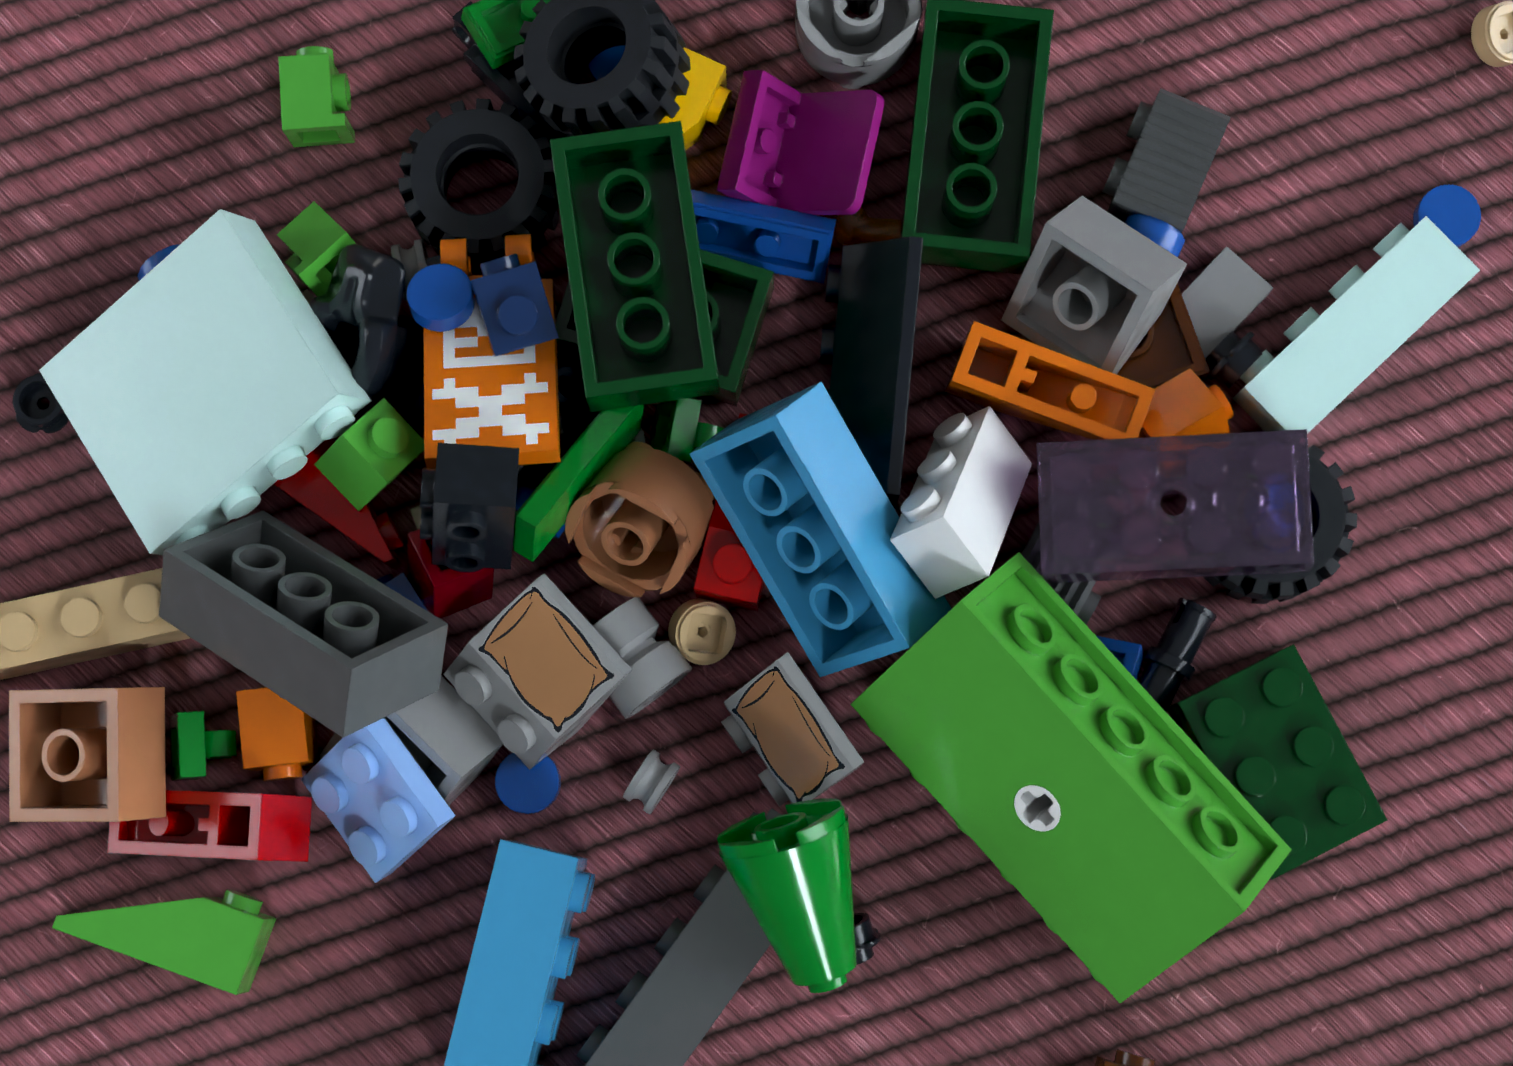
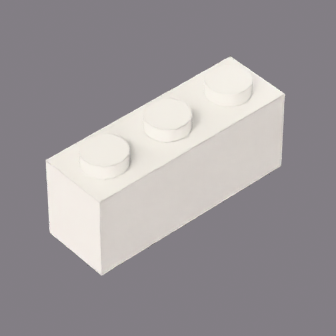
(961, 502)

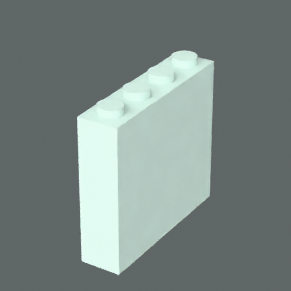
(204, 384)

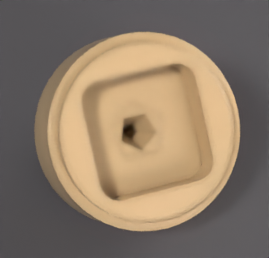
(1494, 34)
(702, 631)

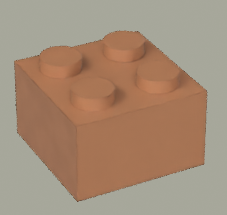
(87, 754)

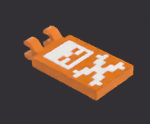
(486, 397)

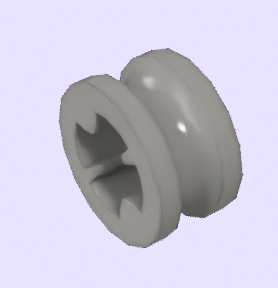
(412, 259)
(651, 781)

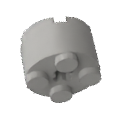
(857, 49)

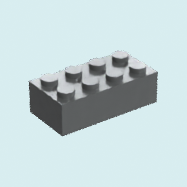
(302, 622)

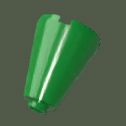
(799, 887)

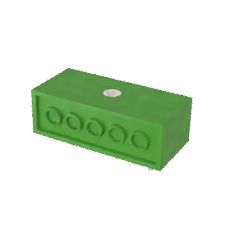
(1072, 779)

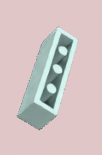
(1358, 331)

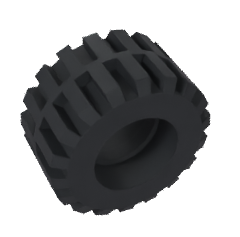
(572, 34)
(470, 137)
(1330, 540)

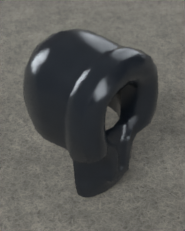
(366, 324)

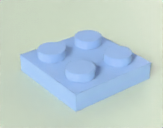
(377, 798)

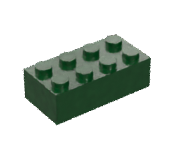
(977, 134)
(634, 266)

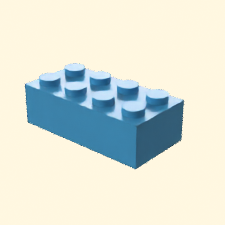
(818, 530)
(519, 957)

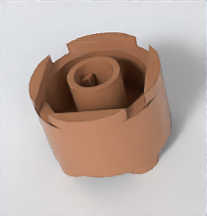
(640, 521)

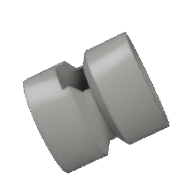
(654, 664)

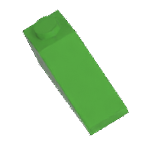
(196, 937)

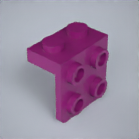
(800, 147)

